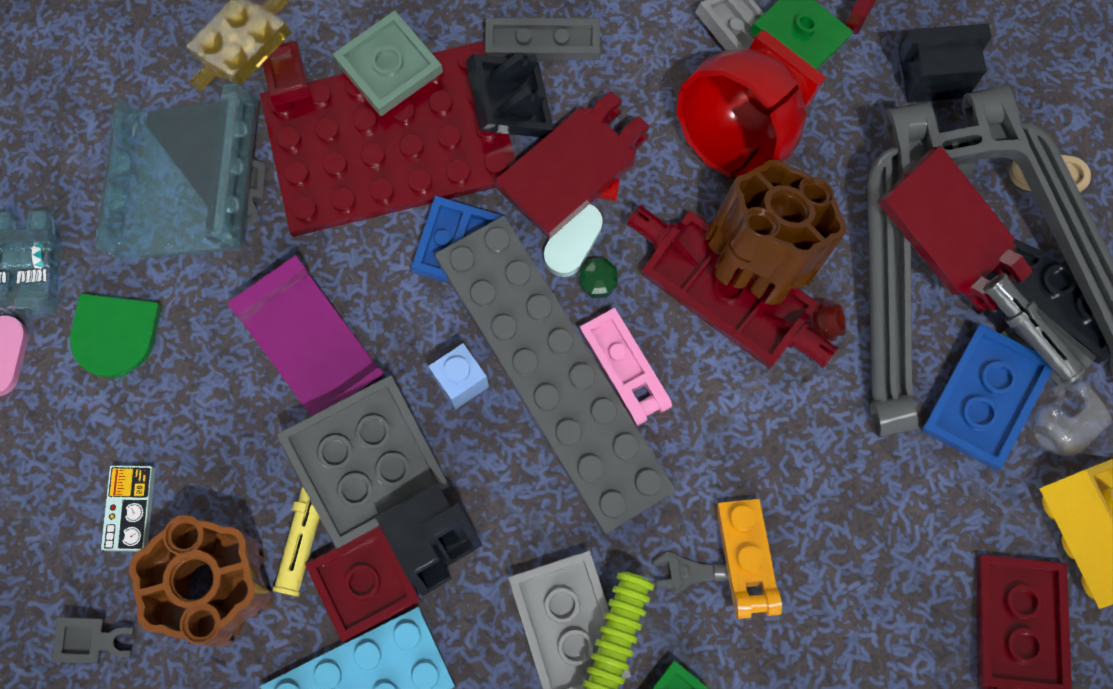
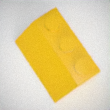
(1085, 517)

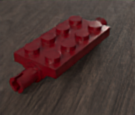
(686, 272)

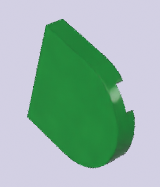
(113, 334)

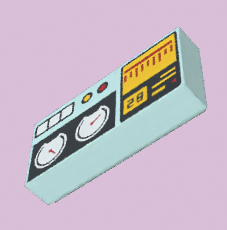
(128, 508)

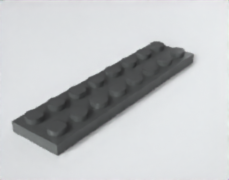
(554, 375)

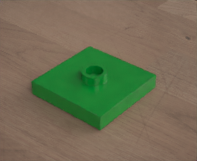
(804, 29)

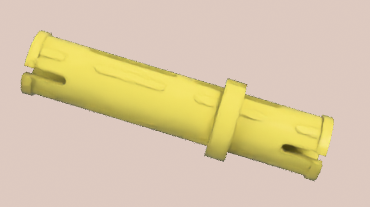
(290, 581)

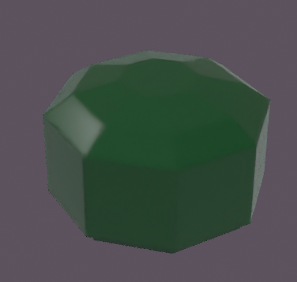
(598, 278)

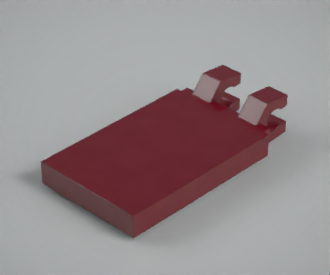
(572, 165)
(953, 227)
(1022, 624)

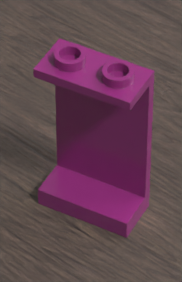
(305, 337)

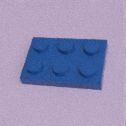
(988, 397)

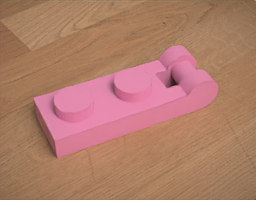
(624, 365)

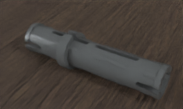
(1023, 315)

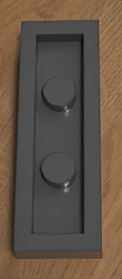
(544, 38)

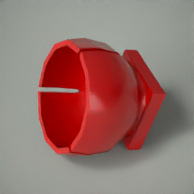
(747, 105)

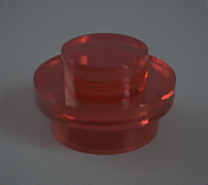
(829, 321)

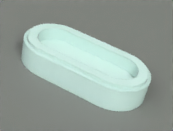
(572, 244)

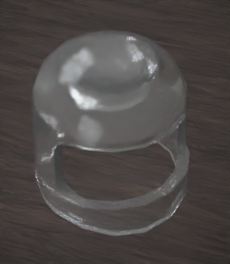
(1066, 434)

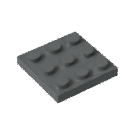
(360, 459)

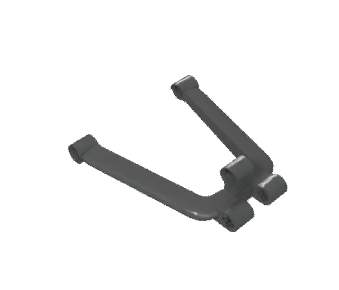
(991, 132)

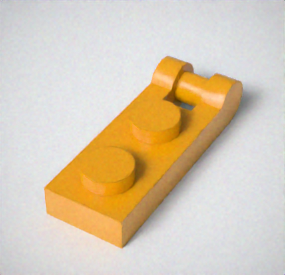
(748, 558)

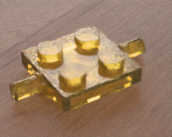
(237, 41)

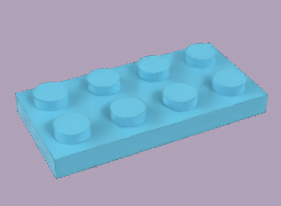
(388, 657)

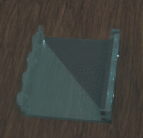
(178, 178)

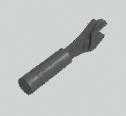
(686, 573)

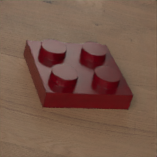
(362, 584)

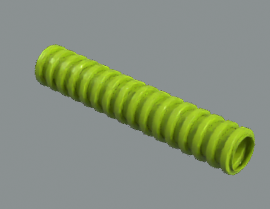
(619, 632)

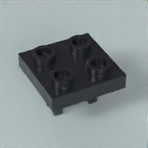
(509, 95)

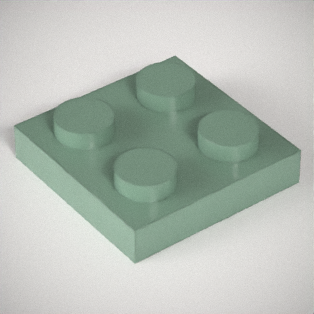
(387, 63)

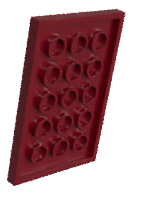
(351, 164)

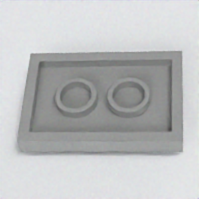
(562, 618)

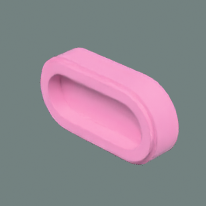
(12, 351)

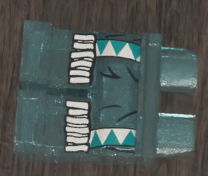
(29, 266)

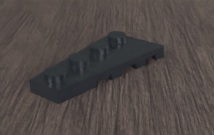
(1060, 298)

